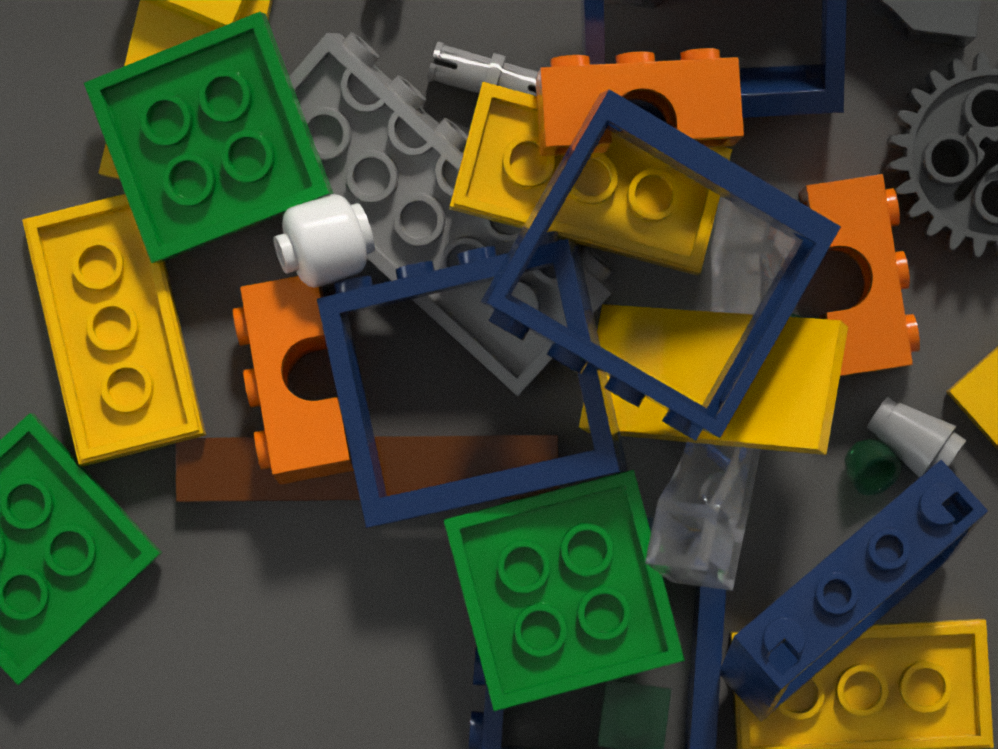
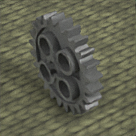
(948, 121)

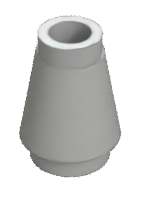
(915, 436)

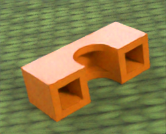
(693, 94)
(877, 324)
(299, 435)

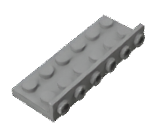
(403, 174)

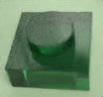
(634, 715)

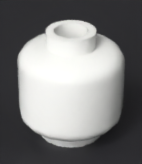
(324, 240)

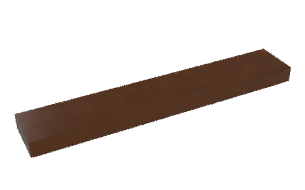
(231, 470)

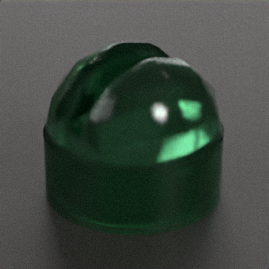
(871, 466)

